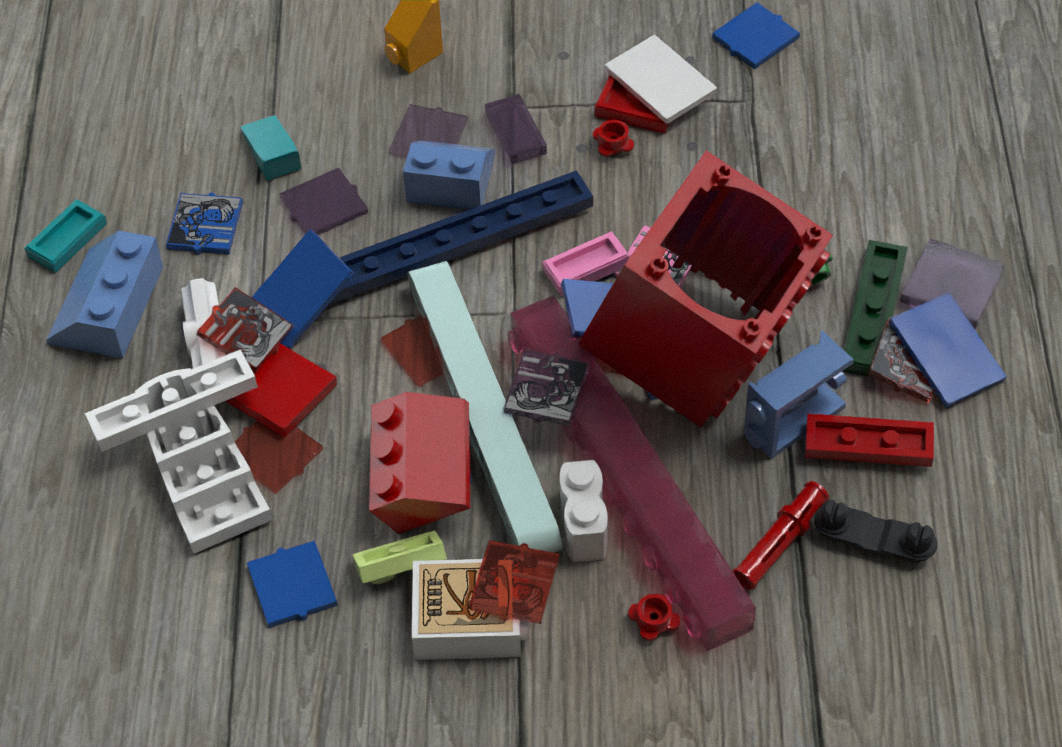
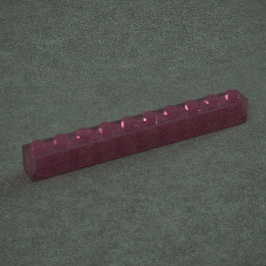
(642, 489)

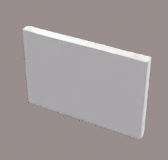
(660, 79)

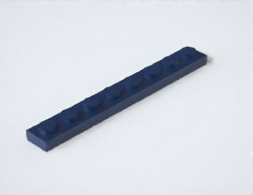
(465, 232)

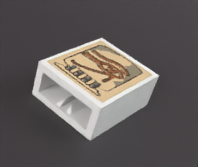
(445, 624)

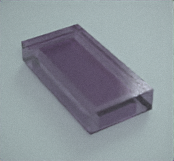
(515, 129)

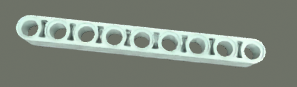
(490, 429)

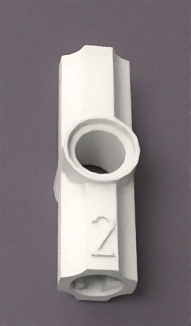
(198, 301)

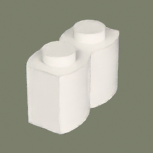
(583, 511)

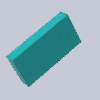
(65, 235)

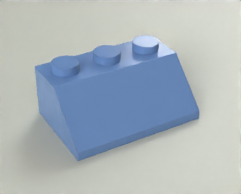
(108, 295)

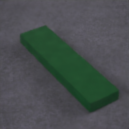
(873, 302)

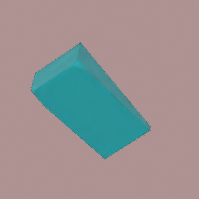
(271, 147)

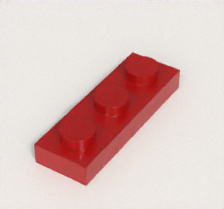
(869, 440)

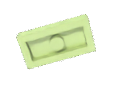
(383, 562)

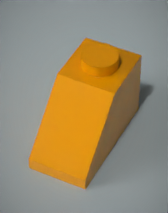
(414, 34)

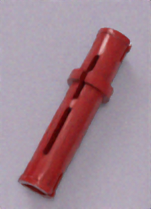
(791, 522)

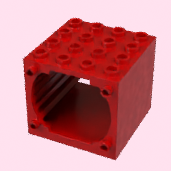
(744, 244)

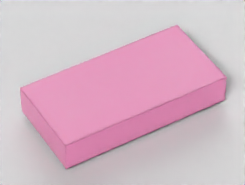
(587, 261)

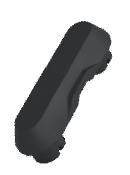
(875, 534)

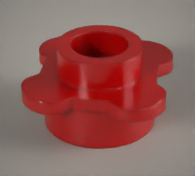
(613, 138)
(653, 605)

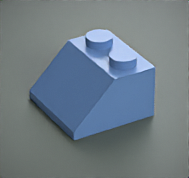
(447, 174)

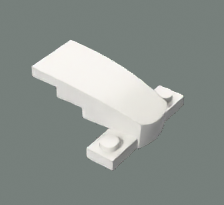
(192, 446)

